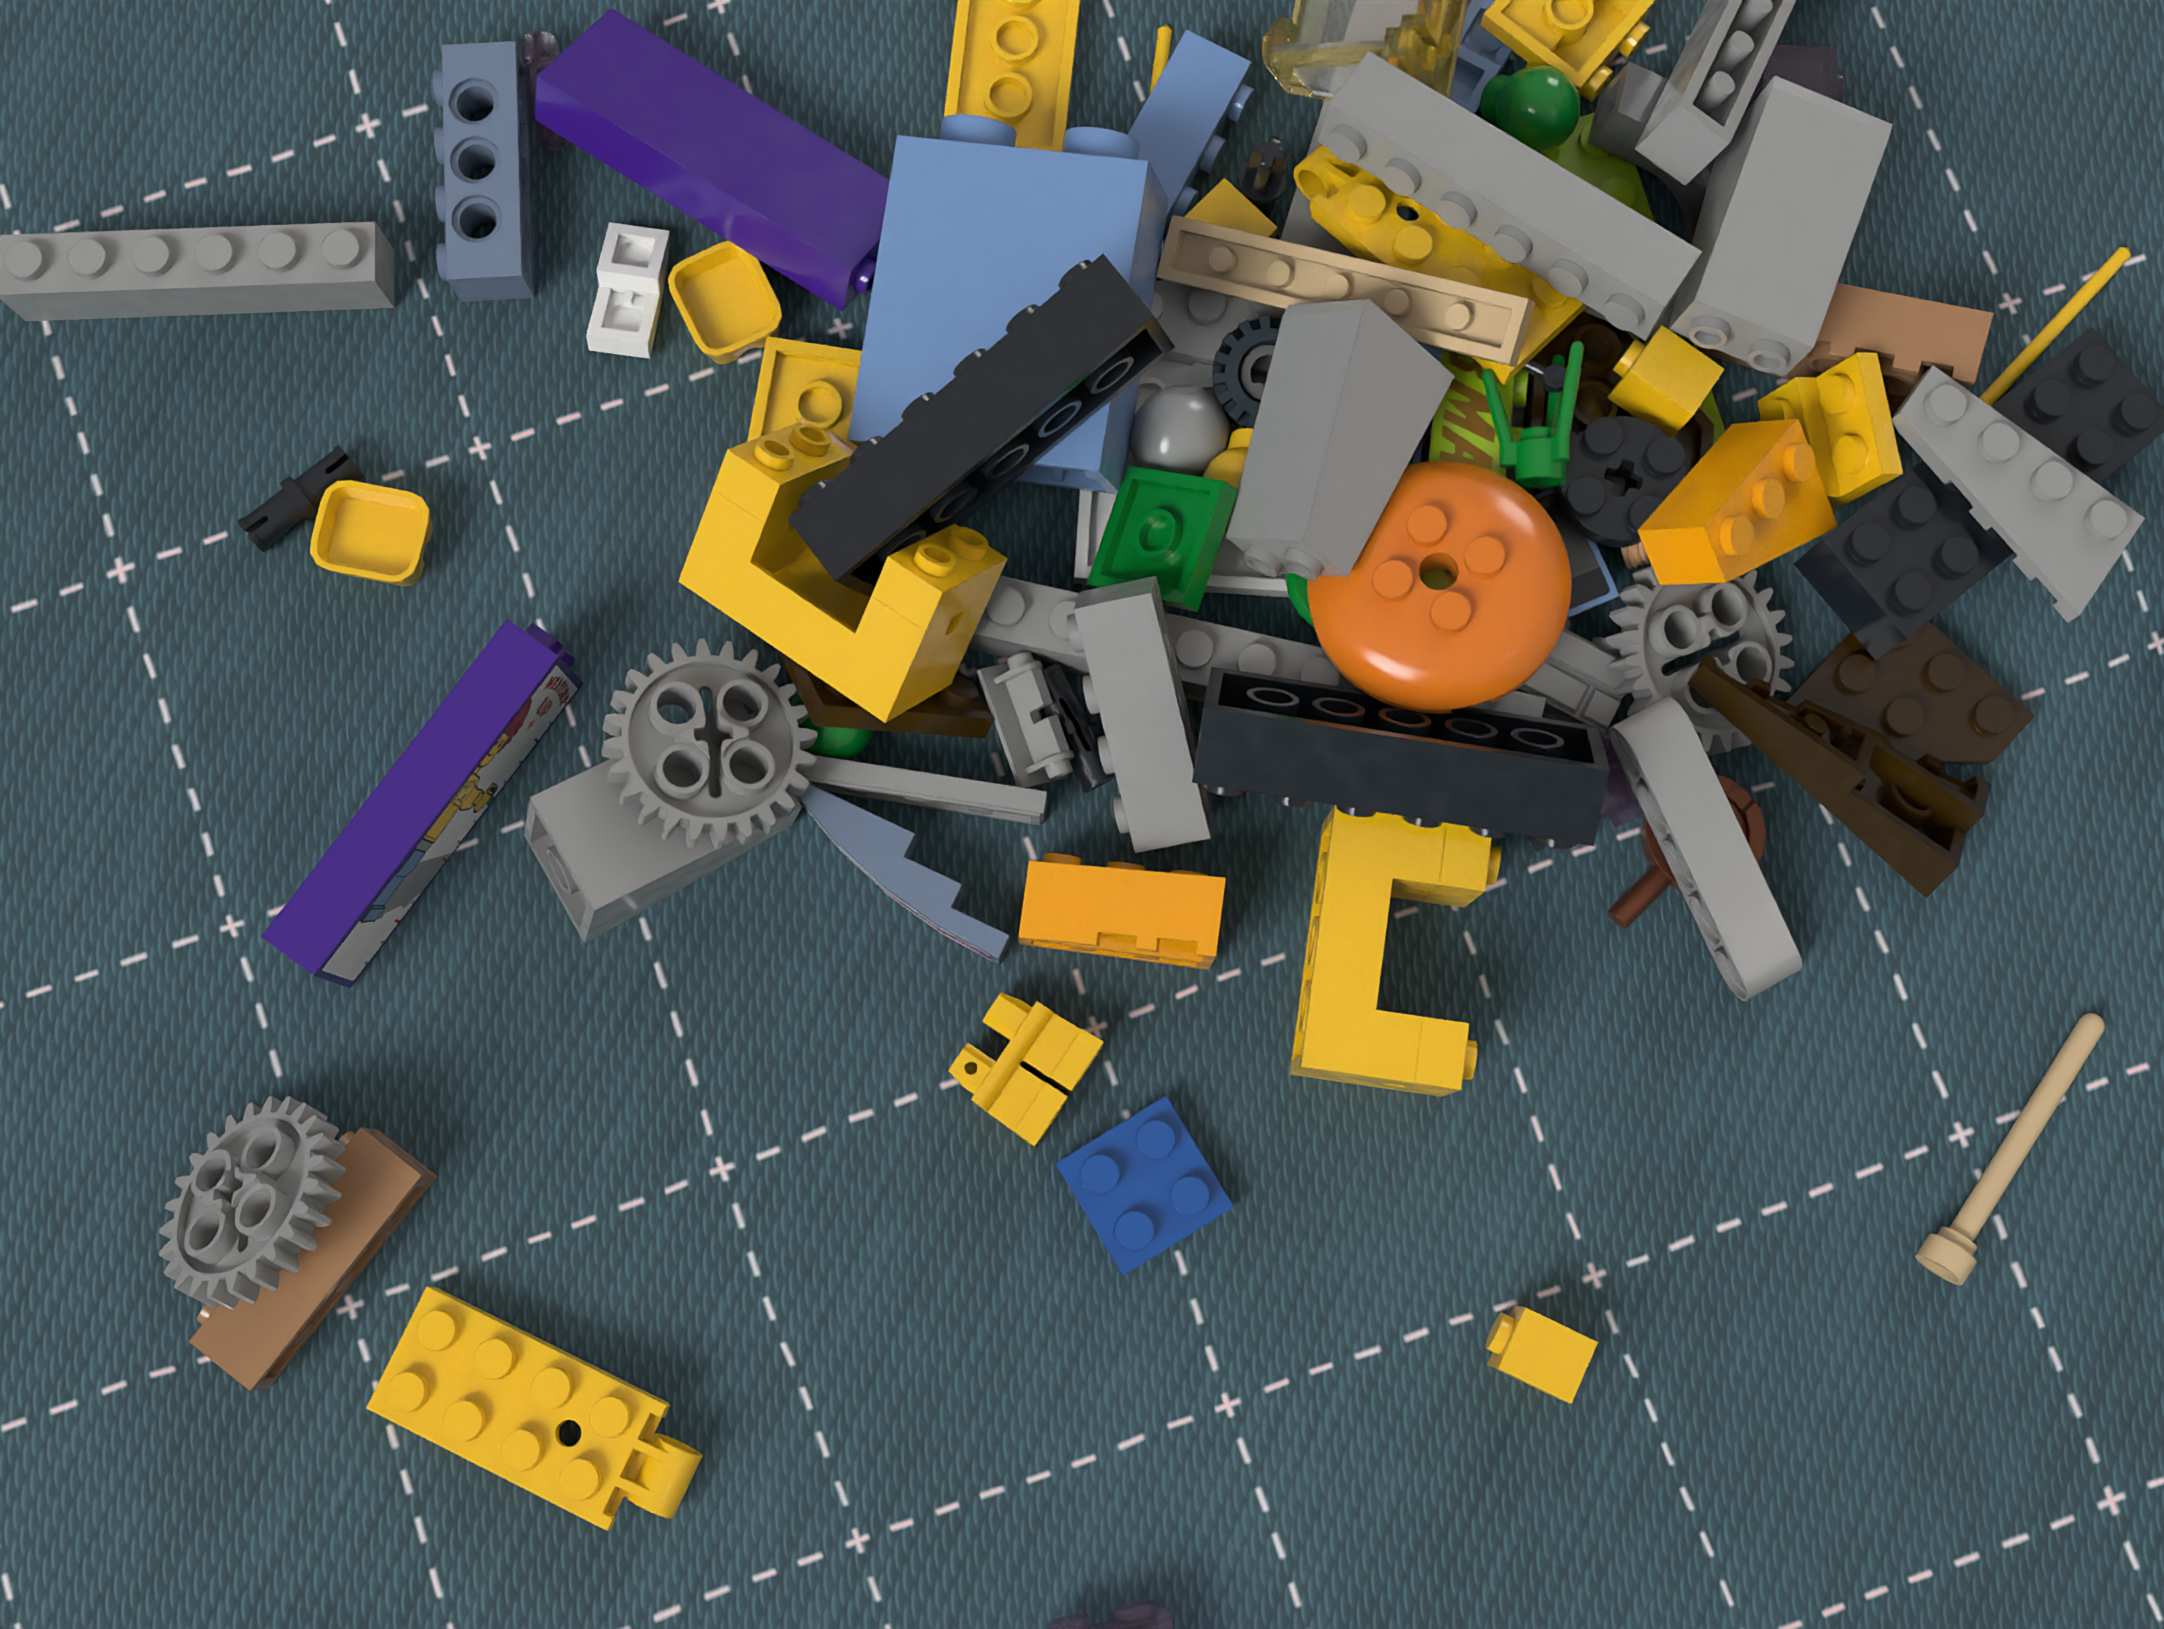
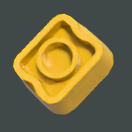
(725, 301)
(371, 532)

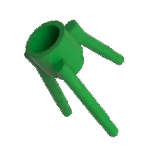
(1542, 451)

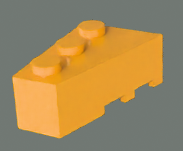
(1739, 506)
(1122, 911)

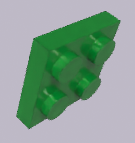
(1164, 529)

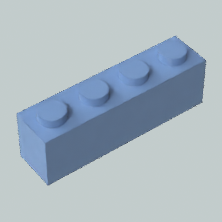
(1187, 116)

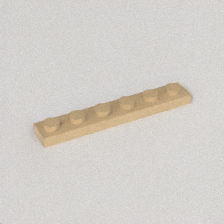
(1285, 273)

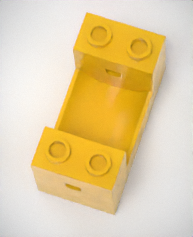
(761, 573)
(1337, 1020)

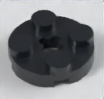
(1604, 446)

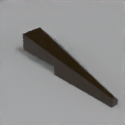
(1889, 801)

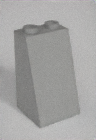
(1778, 226)
(1331, 437)
(609, 863)

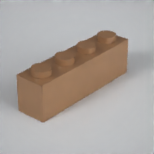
(377, 1194)

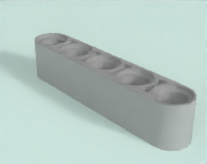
(1705, 848)

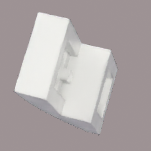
(629, 290)

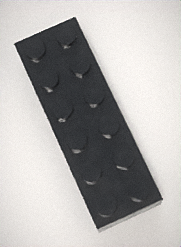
(983, 425)
(1917, 540)
(1371, 757)

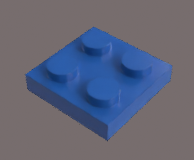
(1144, 1185)

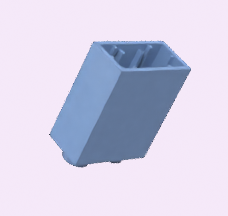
(980, 237)

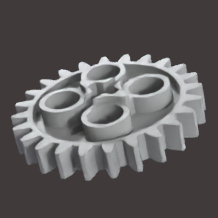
(1682, 619)
(651, 744)
(252, 1202)

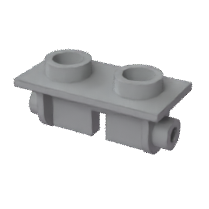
(1030, 741)

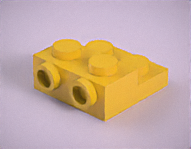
(1571, 35)
(1844, 423)

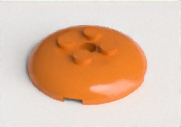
(1456, 643)

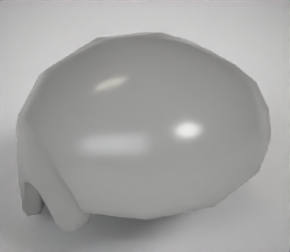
(1179, 430)

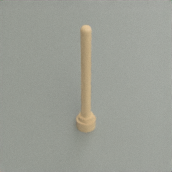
(1952, 1248)

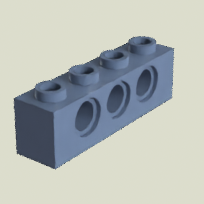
(502, 262)

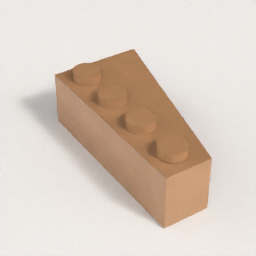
(1903, 332)

